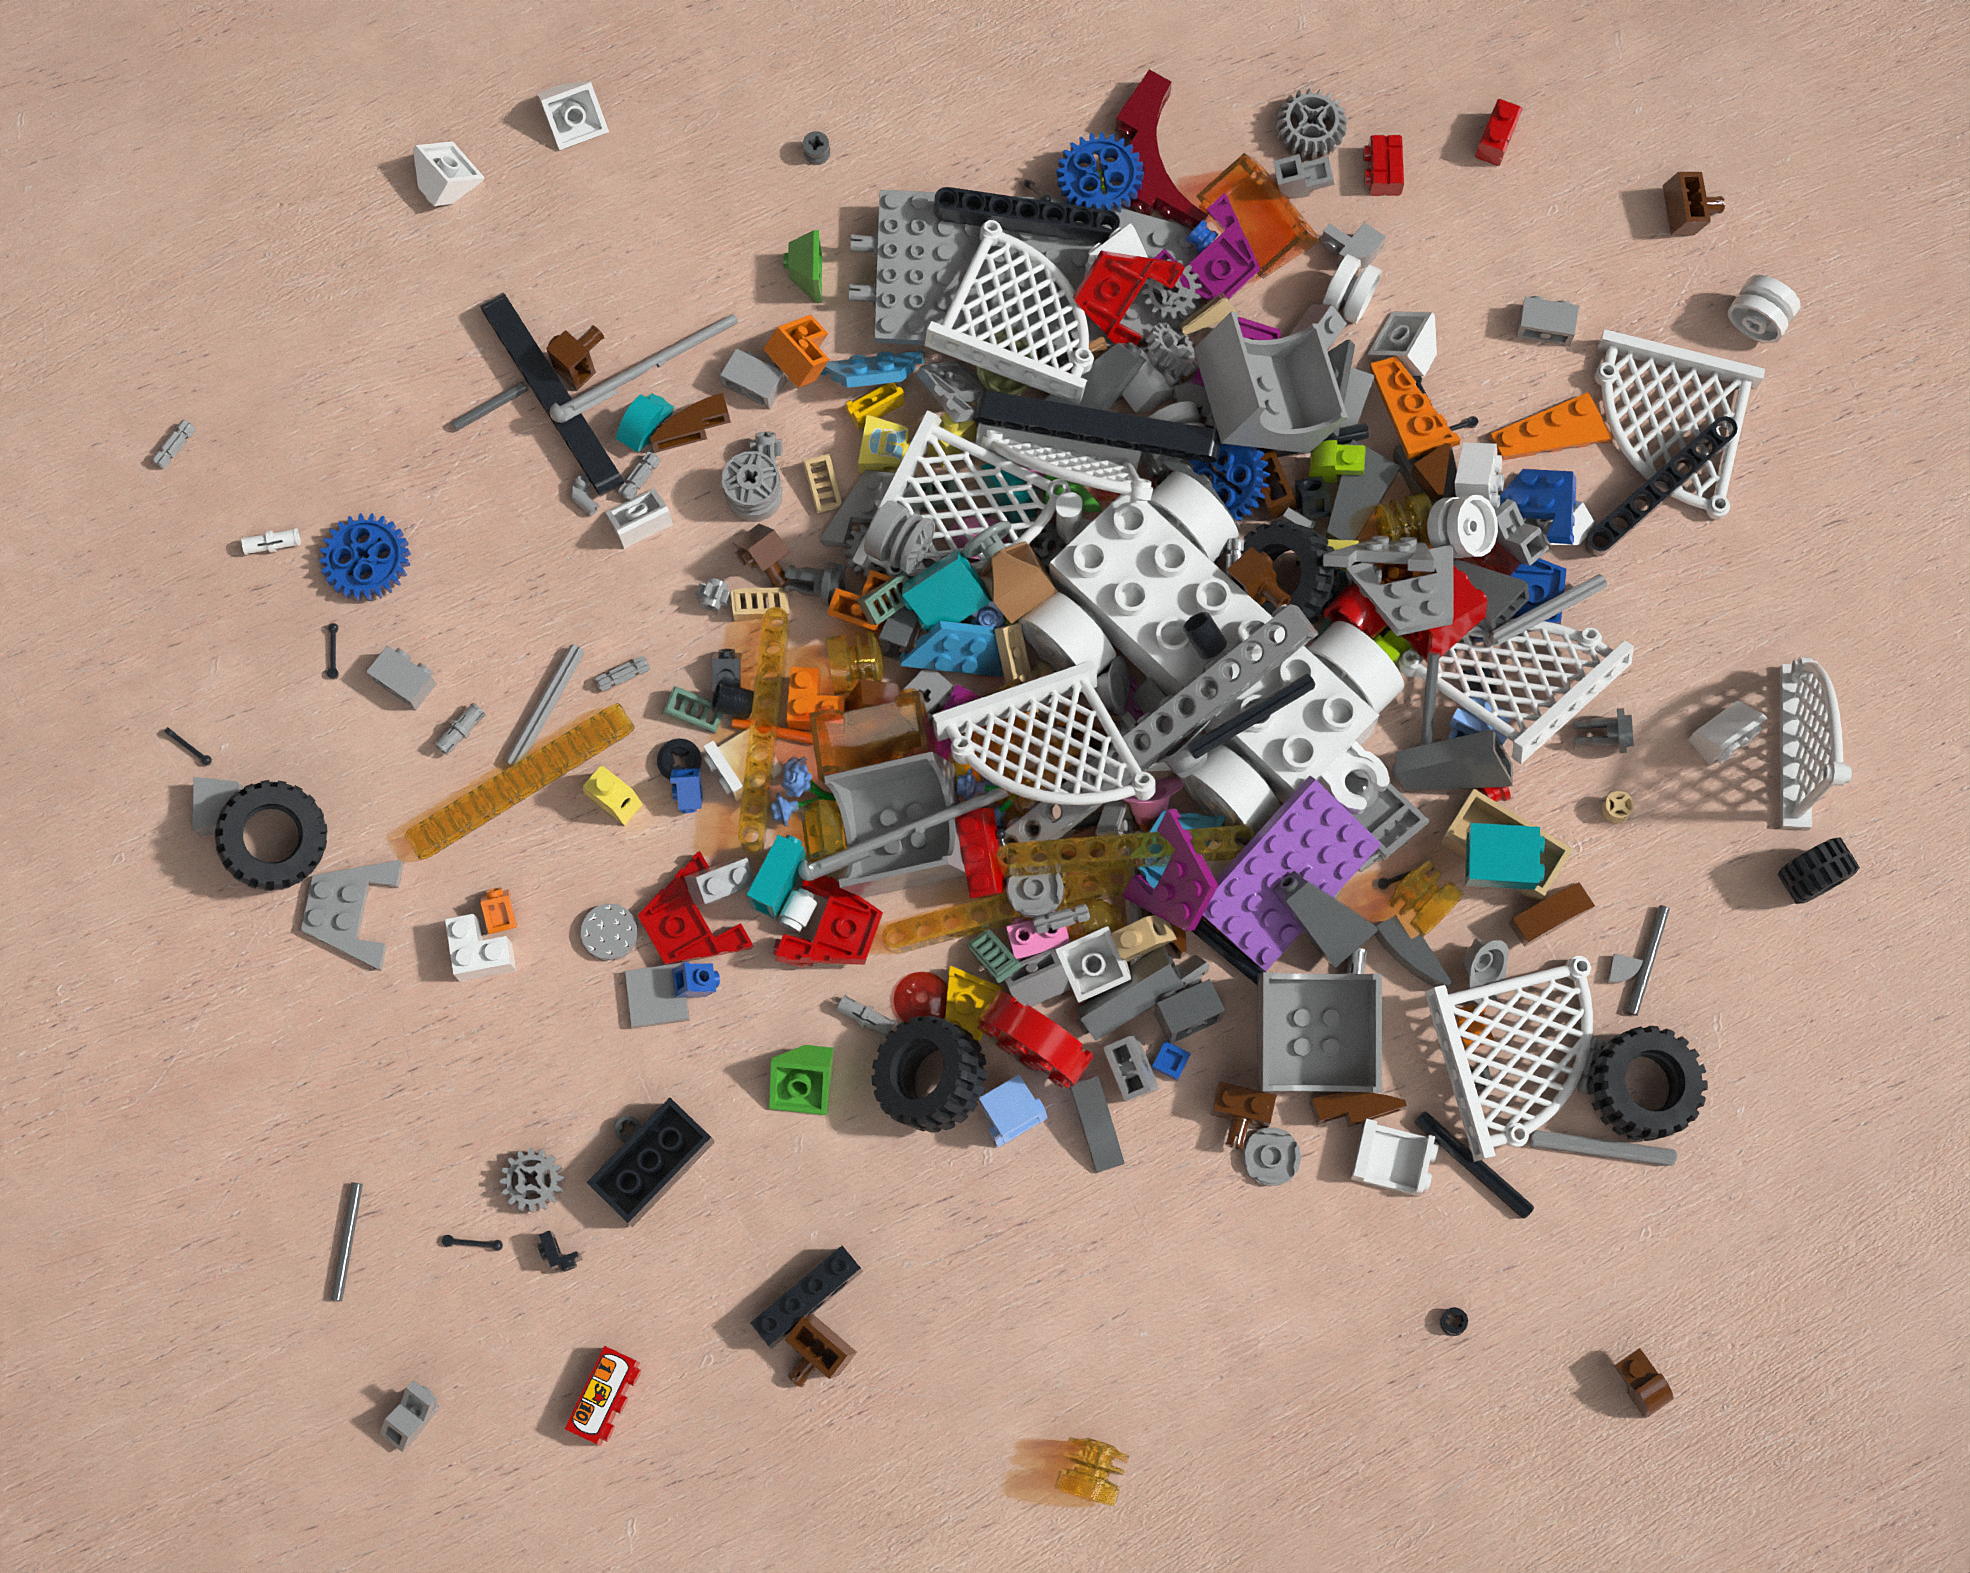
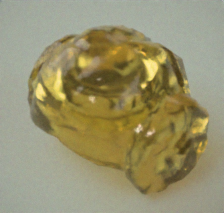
(1101, 915)

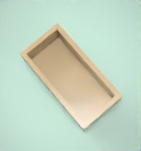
(1485, 810)

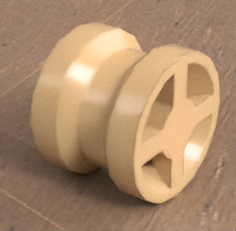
(1621, 802)

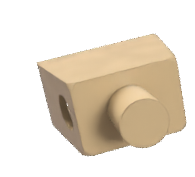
(1141, 938)

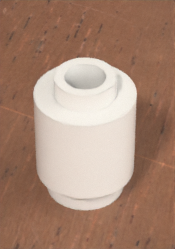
(797, 910)

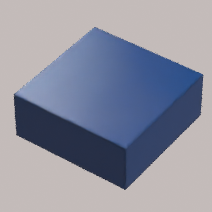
(1171, 1060)

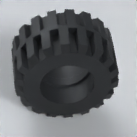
(1818, 870)

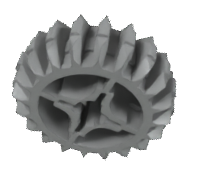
(1309, 137)

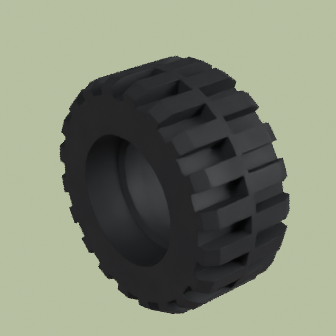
(1316, 581)
(264, 796)
(898, 1067)
(1682, 1073)

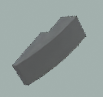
(1411, 953)
(1097, 1124)

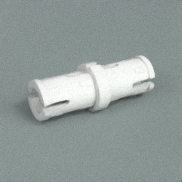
(271, 541)

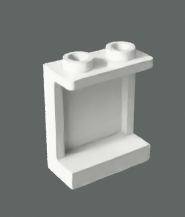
(1393, 1159)

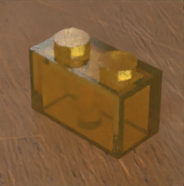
(822, 829)

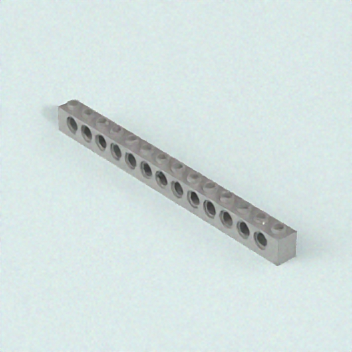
(1297, 633)

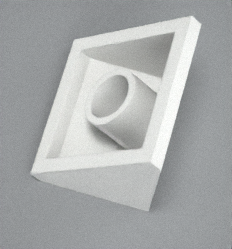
(639, 518)
(1093, 964)

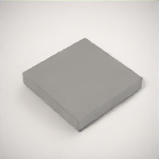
(653, 997)

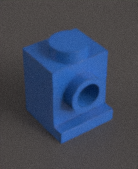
(687, 789)
(695, 980)

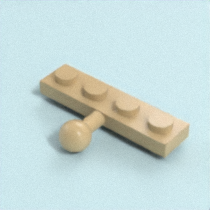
(1015, 658)

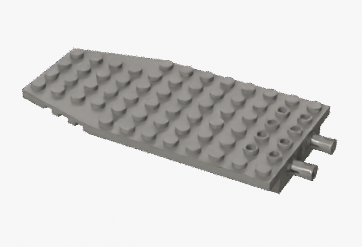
(927, 259)

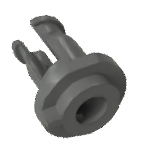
(817, 581)
(1618, 730)

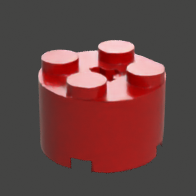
(1356, 610)

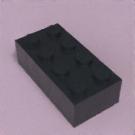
(651, 1162)

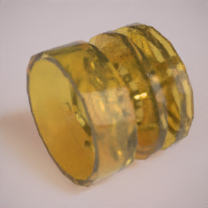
(1405, 522)
(853, 661)
(1425, 898)
(1091, 1471)

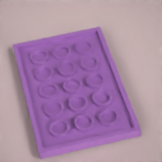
(1304, 836)

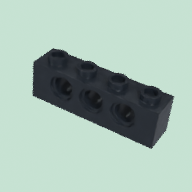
(806, 1296)

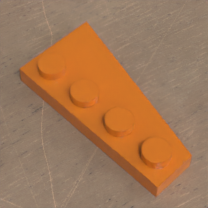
(1410, 411)
(1559, 427)

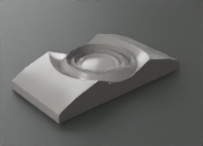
(1392, 820)

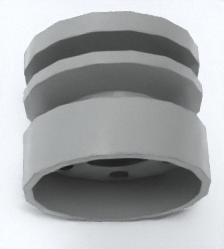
(756, 500)
(899, 537)

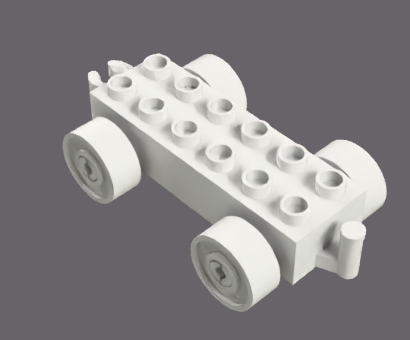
(1138, 581)

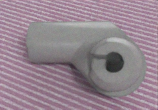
(580, 495)

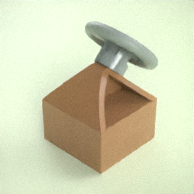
(1012, 574)

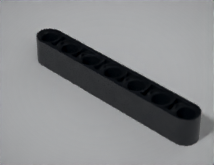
(1015, 206)
(1668, 475)

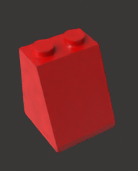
(1468, 611)

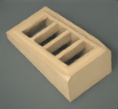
(1207, 315)
(816, 462)
(756, 593)

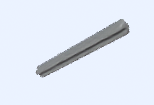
(1547, 610)
(545, 705)
(1603, 1148)

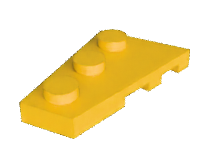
(967, 999)

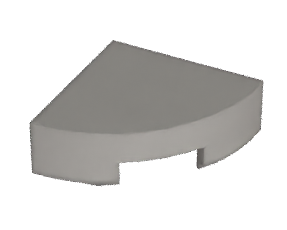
(1623, 968)

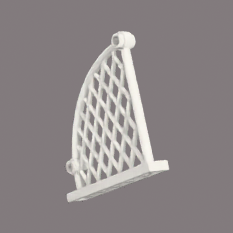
(993, 355)
(1696, 364)
(929, 433)
(1070, 460)
(1034, 696)
(1560, 712)
(1808, 741)
(1469, 1103)

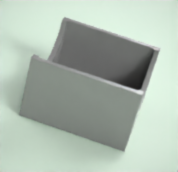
(1270, 390)
(887, 798)
(1319, 1032)

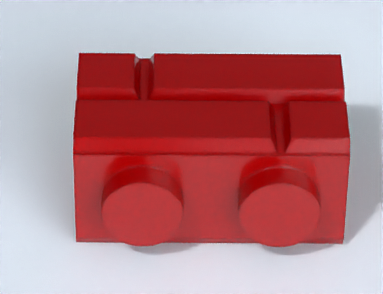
(1498, 132)
(1384, 164)

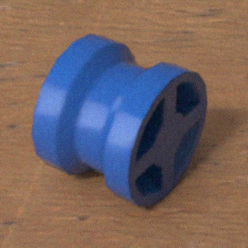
(1201, 236)

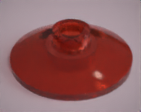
(914, 984)

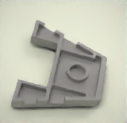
(952, 387)
(862, 506)
(1384, 551)
(1414, 602)
(338, 906)

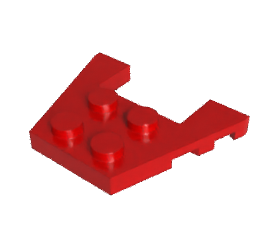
(1114, 284)
(680, 928)
(843, 932)

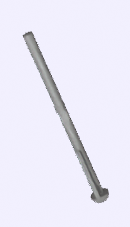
(607, 389)
(861, 851)

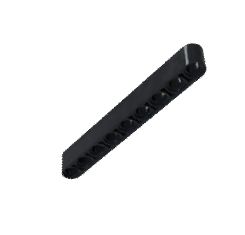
(550, 390)
(1098, 426)

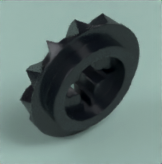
(679, 747)

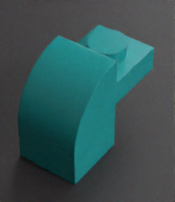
(642, 420)

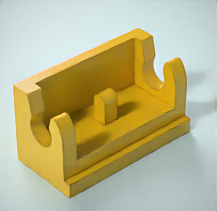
(875, 404)

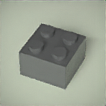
(1189, 1010)

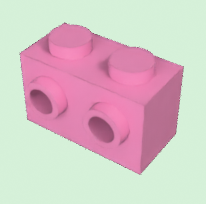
(1027, 942)

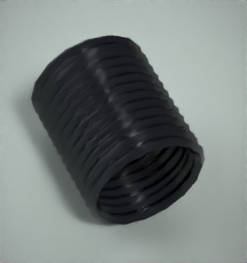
(1205, 635)
(732, 700)

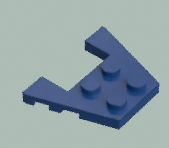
(1548, 497)
(1544, 583)

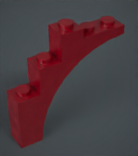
(1139, 123)

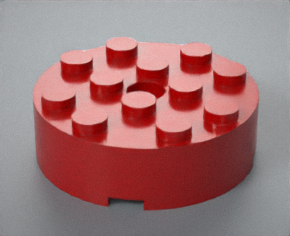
(1035, 1039)

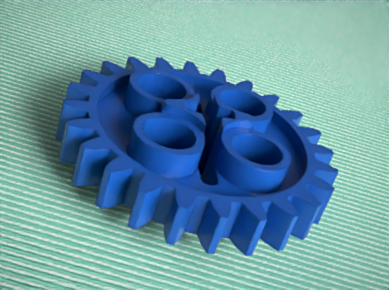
(1124, 170)
(1239, 460)
(383, 570)

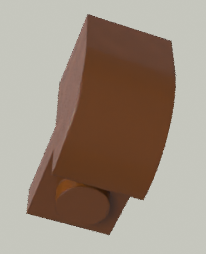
(1647, 1386)

